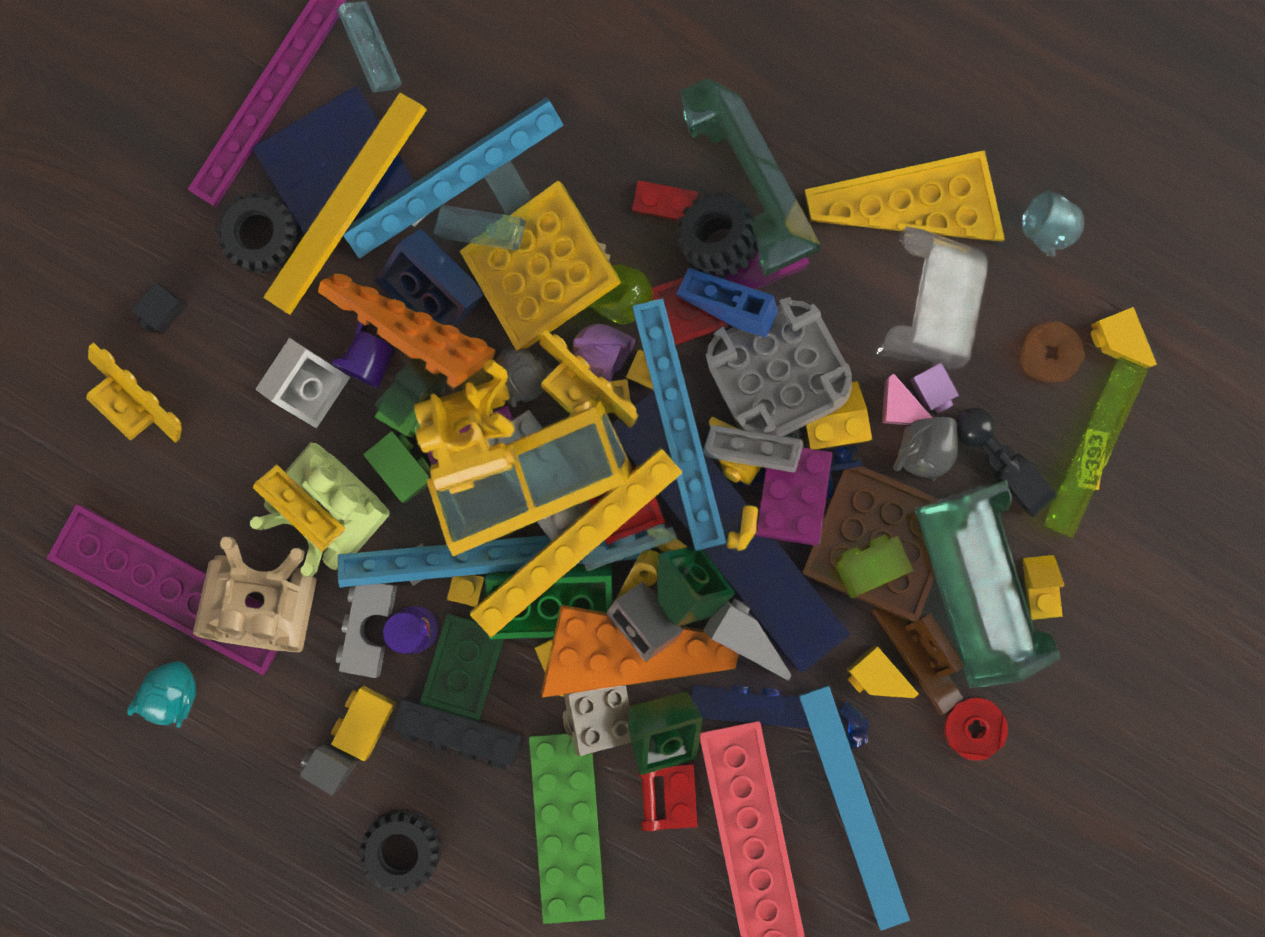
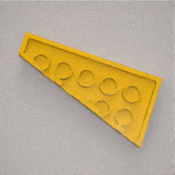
(937, 196)

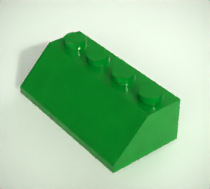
(576, 589)

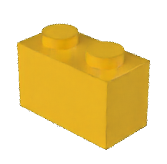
(362, 723)

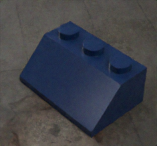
(429, 281)

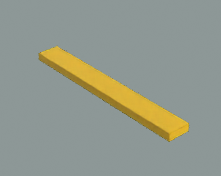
(345, 203)

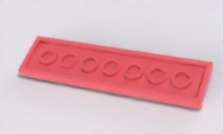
(751, 831)

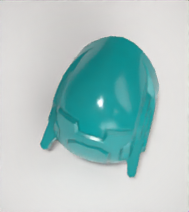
(165, 695)

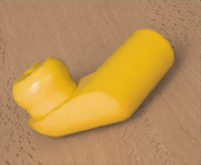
(748, 529)

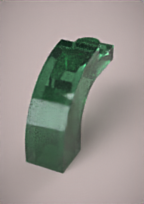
(410, 387)

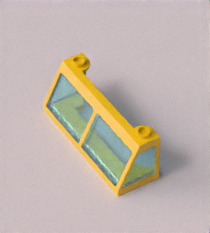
(552, 472)

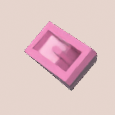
(900, 405)

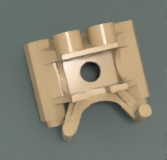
(277, 624)

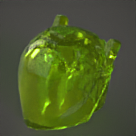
(618, 302)

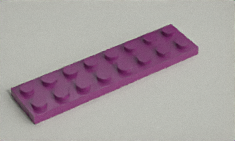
(144, 578)

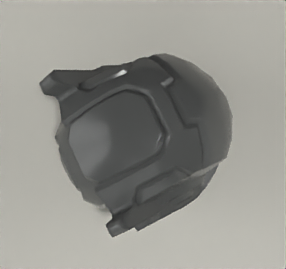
(524, 374)
(928, 447)

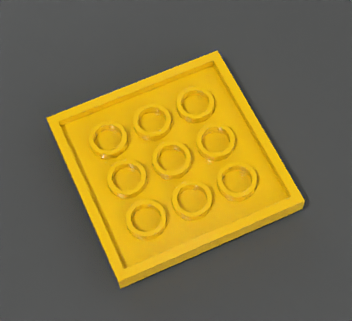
(549, 276)

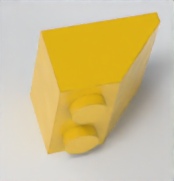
(841, 428)

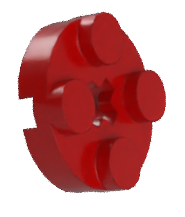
(986, 742)

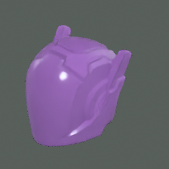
(603, 349)

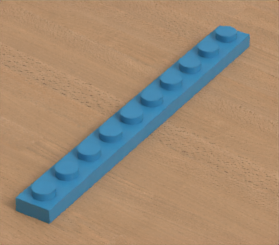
(438, 562)

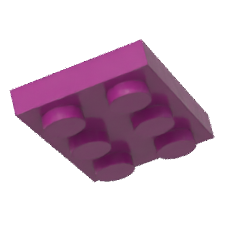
(796, 501)

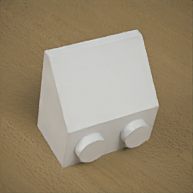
(302, 383)

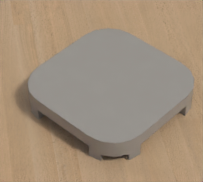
(783, 378)

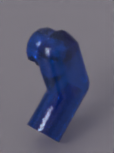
(857, 725)

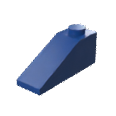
(729, 302)

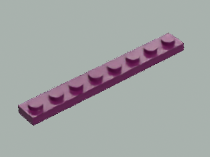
(265, 100)

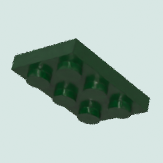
(462, 668)

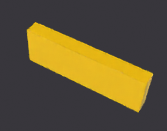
(299, 508)

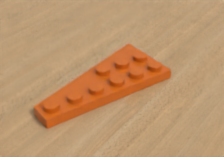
(595, 655)

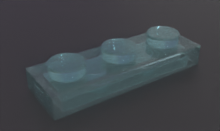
(369, 46)
(479, 227)
(629, 546)

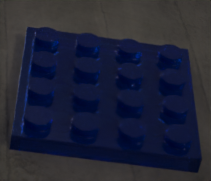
(317, 151)

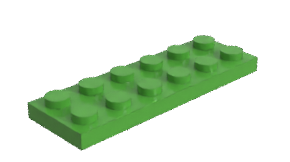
(566, 830)

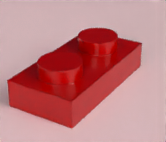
(662, 200)

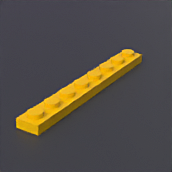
(575, 542)

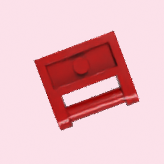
(679, 798)

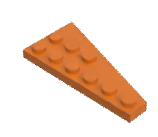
(411, 331)

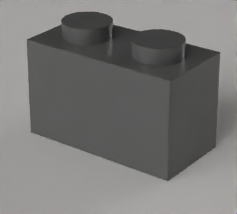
(643, 621)
(327, 767)

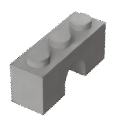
(358, 653)

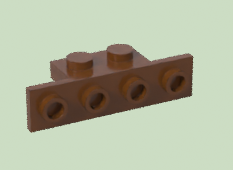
(926, 654)

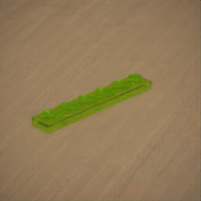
(1095, 447)

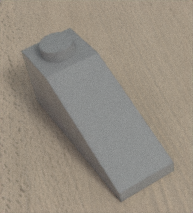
(743, 634)

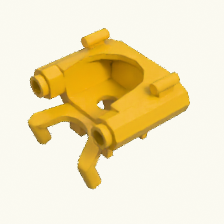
(467, 454)

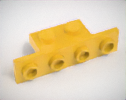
(575, 383)
(125, 402)

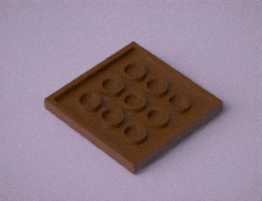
(864, 509)

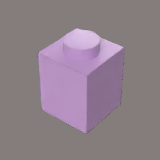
(934, 389)

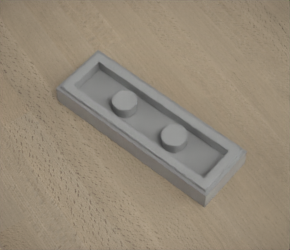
(753, 448)

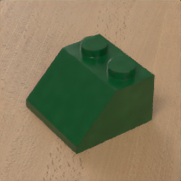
(690, 586)
(664, 732)

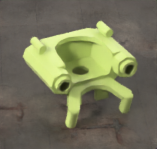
(341, 495)

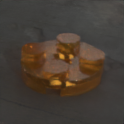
(1034, 350)

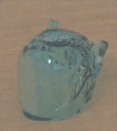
(1052, 222)

